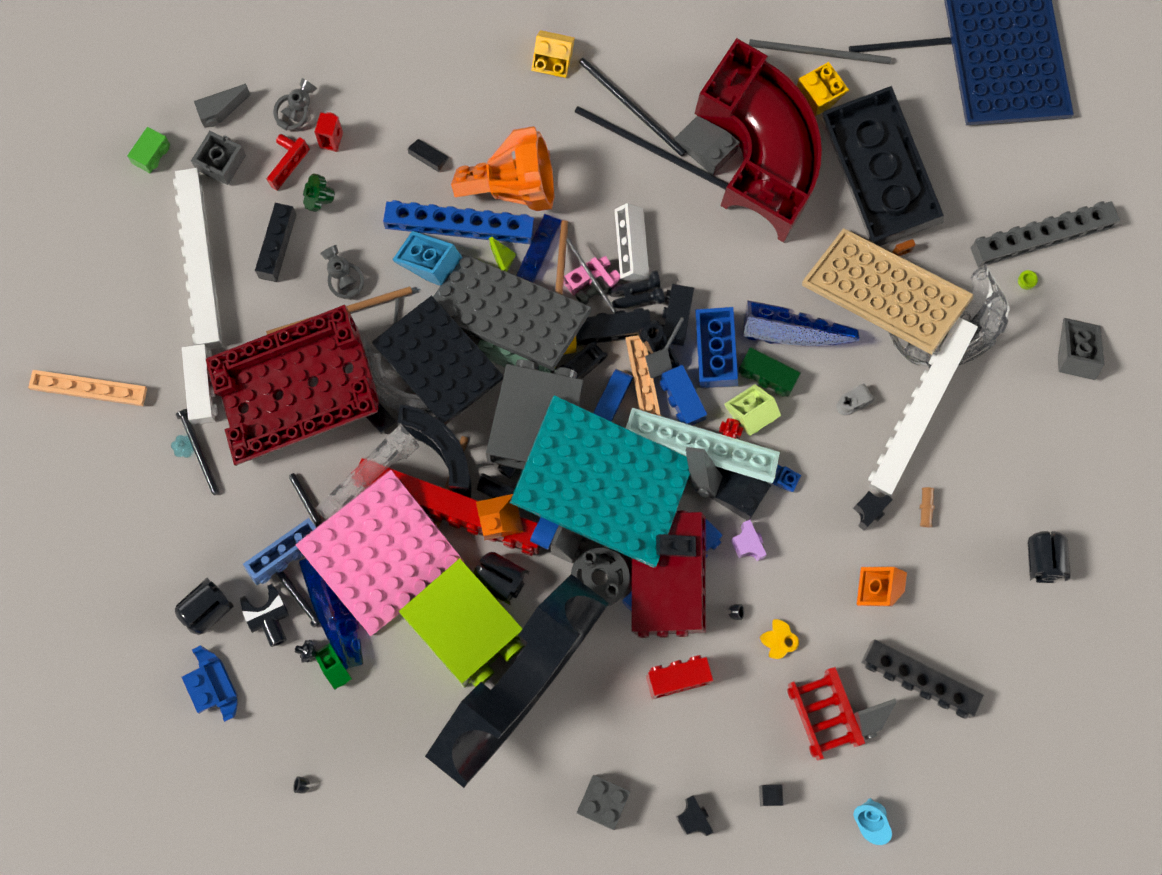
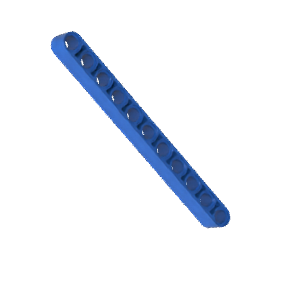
(606, 409)

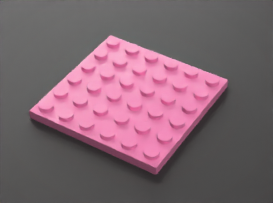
(378, 552)

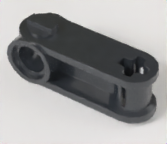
(657, 340)
(586, 360)

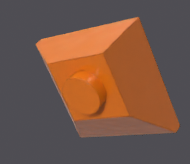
(499, 517)
(880, 586)

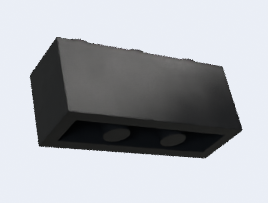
(679, 306)

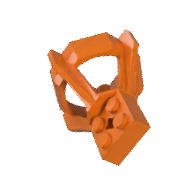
(517, 180)

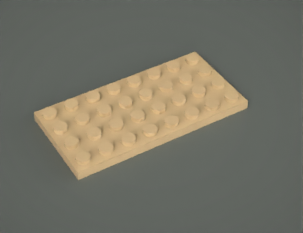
(887, 290)

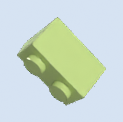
(753, 409)

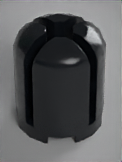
(1048, 557)
(502, 568)
(202, 607)

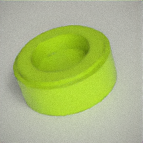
(1027, 280)

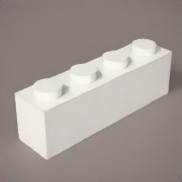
(631, 243)
(198, 385)

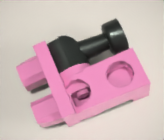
(579, 278)

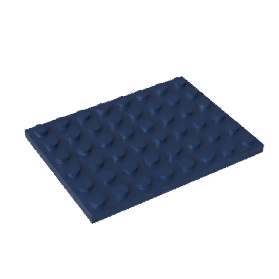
(1008, 61)

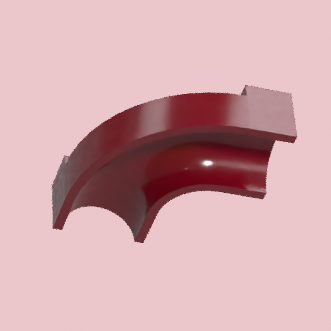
(774, 133)

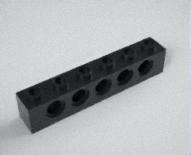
(969, 697)

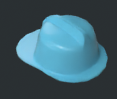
(873, 822)

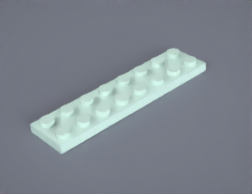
(723, 450)

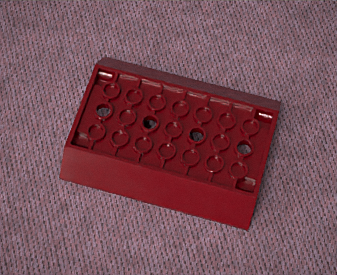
(288, 363)

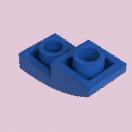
(786, 478)

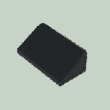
(427, 155)
(493, 487)

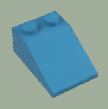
(428, 257)

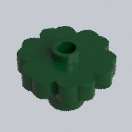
(317, 193)

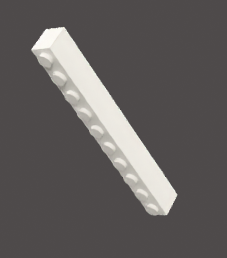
(198, 258)
(922, 408)

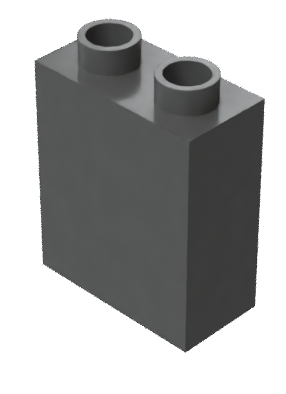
(522, 408)

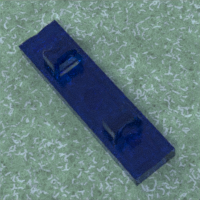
(539, 248)

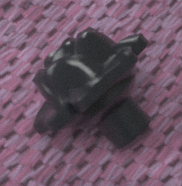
(306, 651)

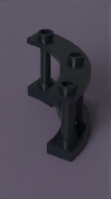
(443, 441)

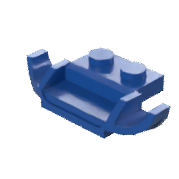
(211, 685)

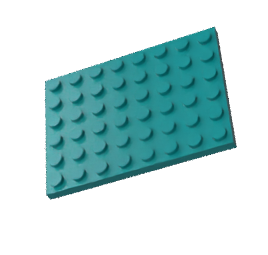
(602, 481)

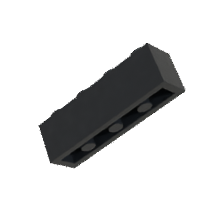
(275, 242)
(612, 327)

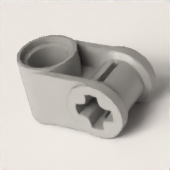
(856, 398)

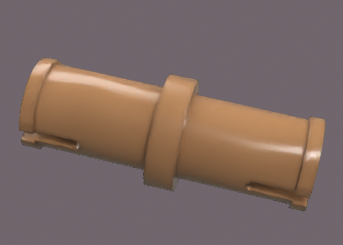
(927, 507)

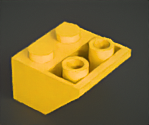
(552, 53)
(822, 88)

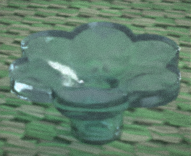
(182, 450)

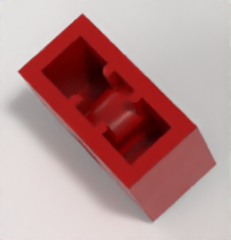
(328, 131)

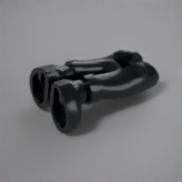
(629, 289)

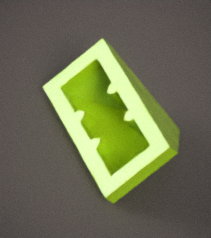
(502, 254)

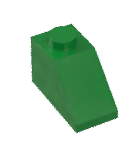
(332, 667)

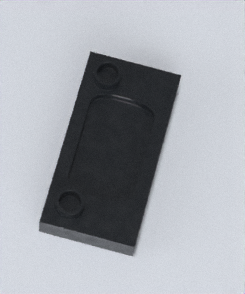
(882, 167)

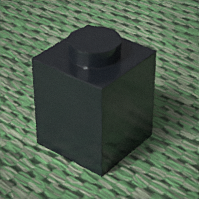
(771, 795)

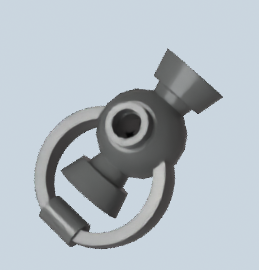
(298, 101)
(342, 273)

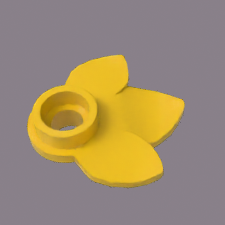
(776, 639)

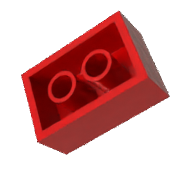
(679, 677)

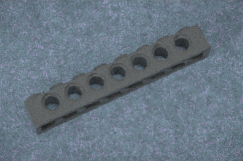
(1103, 211)

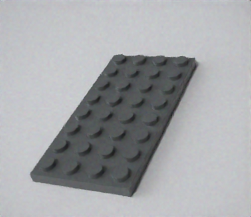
(511, 311)

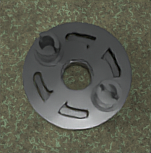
(591, 562)

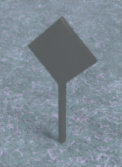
(659, 361)

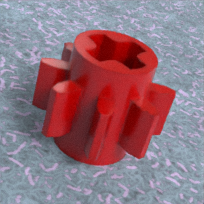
(731, 428)

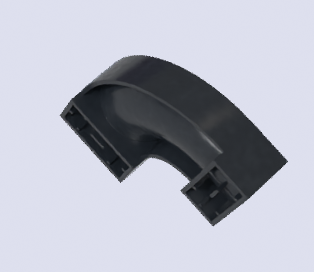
(492, 715)

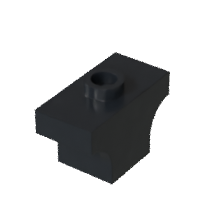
(871, 508)
(694, 818)

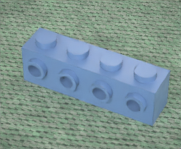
(277, 554)

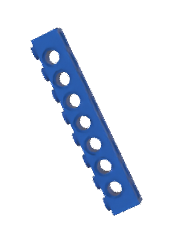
(465, 229)

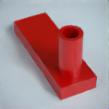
(296, 152)

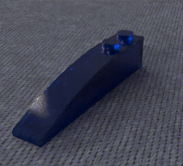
(780, 326)
(335, 618)

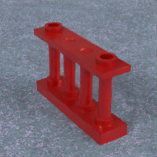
(845, 716)

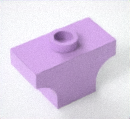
(749, 542)

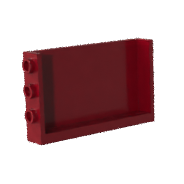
(673, 592)

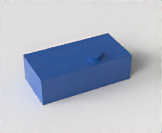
(716, 347)

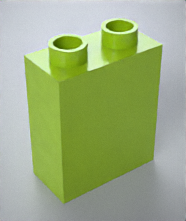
(463, 624)

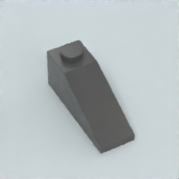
(219, 106)
(703, 472)

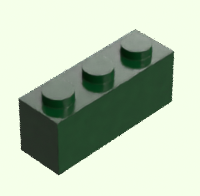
(769, 372)

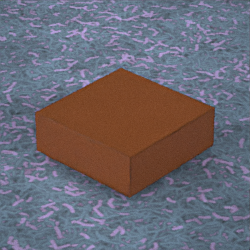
(904, 248)

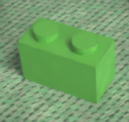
(149, 150)

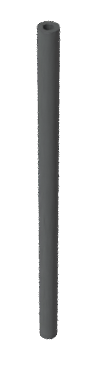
(820, 51)

